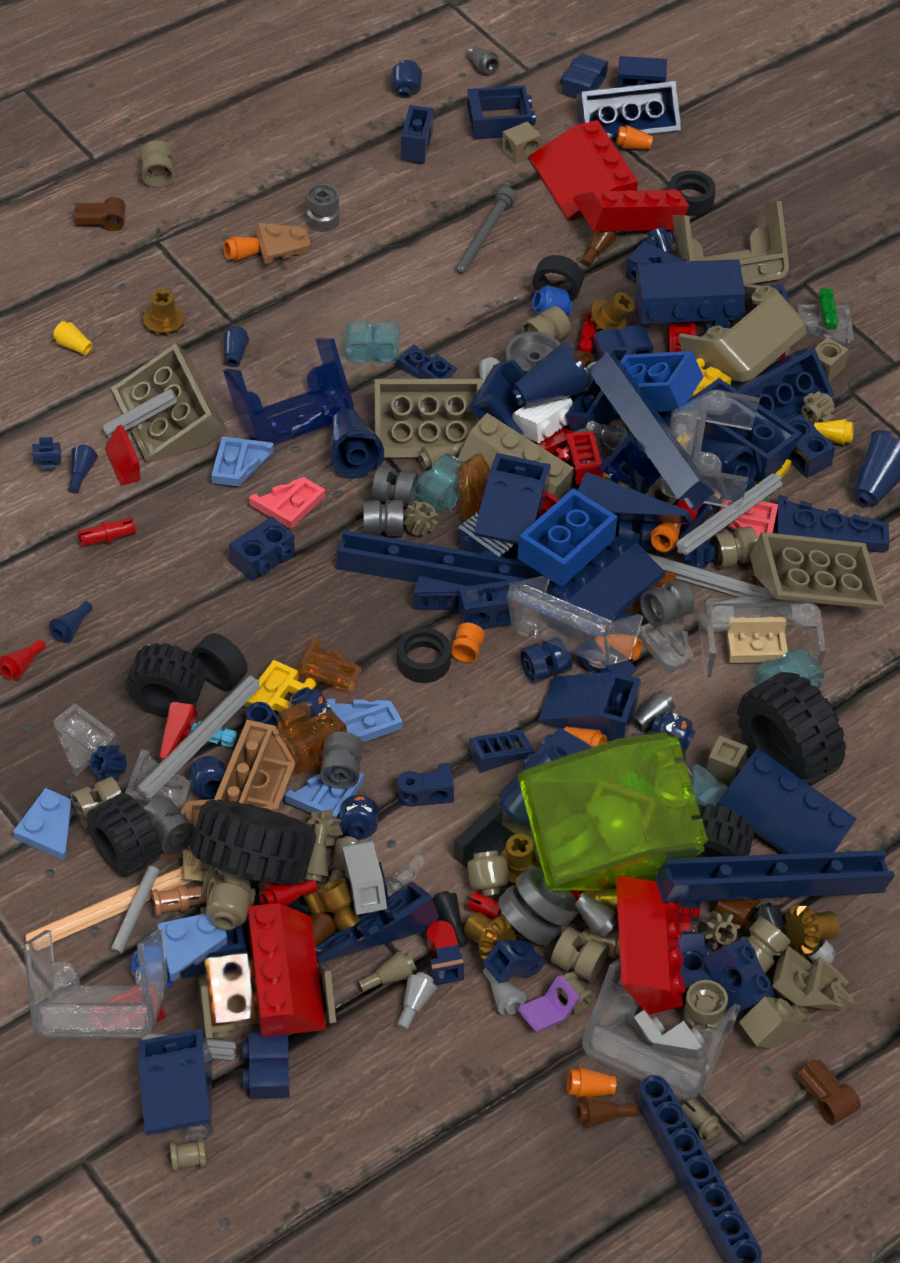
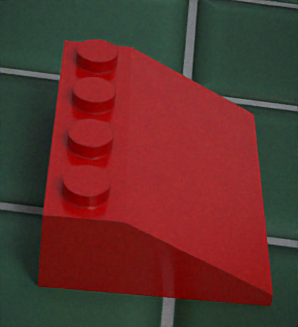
(581, 163)

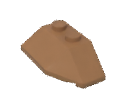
(258, 768)

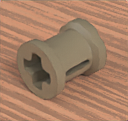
(586, 996)
(188, 1154)

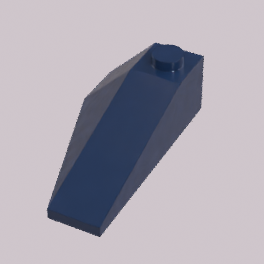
(630, 504)
(406, 914)

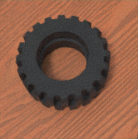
(793, 726)
(253, 842)

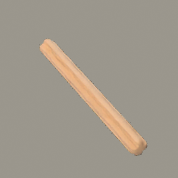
(107, 908)

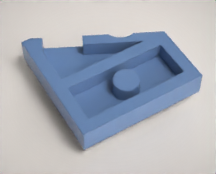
(239, 459)
(367, 718)
(319, 797)
(47, 824)
(190, 942)

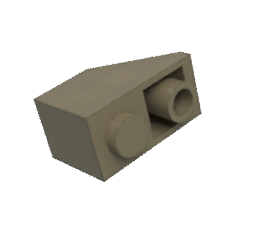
(775, 1022)

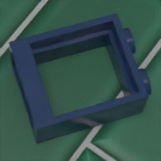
(497, 99)

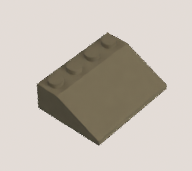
(423, 413)
(185, 425)
(816, 570)

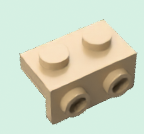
(756, 639)

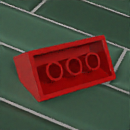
(631, 209)
(649, 945)
(285, 970)

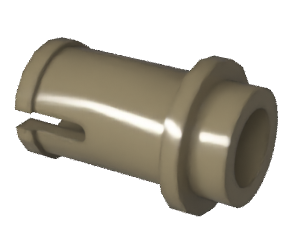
(705, 1124)

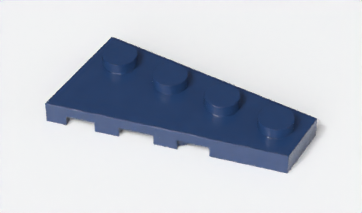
(830, 524)

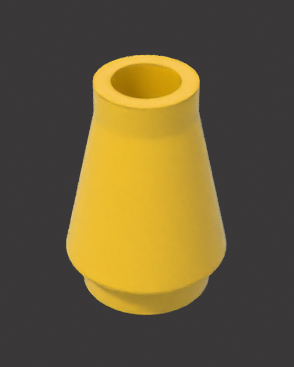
(72, 338)
(836, 431)

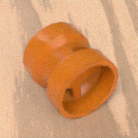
(467, 642)

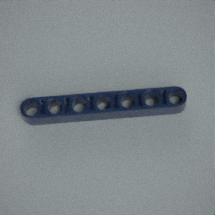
(697, 1162)

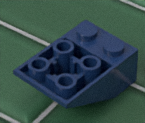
(512, 498)
(592, 702)
(175, 1081)

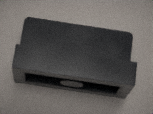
(482, 836)

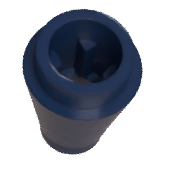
(235, 343)

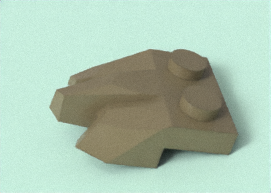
(810, 984)

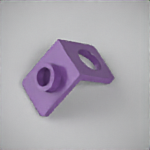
(548, 1009)

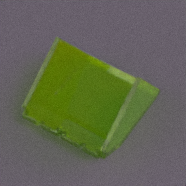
(612, 812)

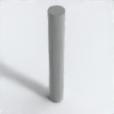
(135, 910)

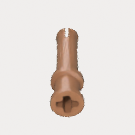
(176, 899)

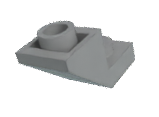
(364, 877)
(677, 1041)

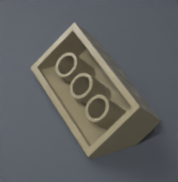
(494, 437)

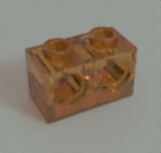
(307, 739)
(221, 989)

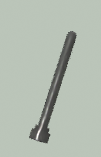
(504, 199)

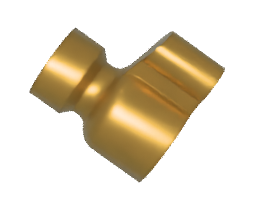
(334, 898)

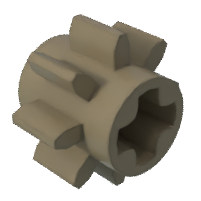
(817, 407)
(420, 518)
(326, 818)
(728, 929)

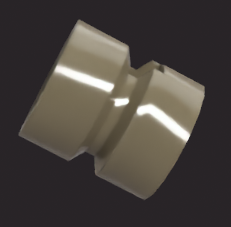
(157, 164)
(551, 322)
(734, 547)
(87, 798)
(767, 941)
(583, 956)
(704, 1004)

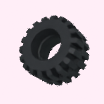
(164, 676)
(726, 832)
(124, 834)

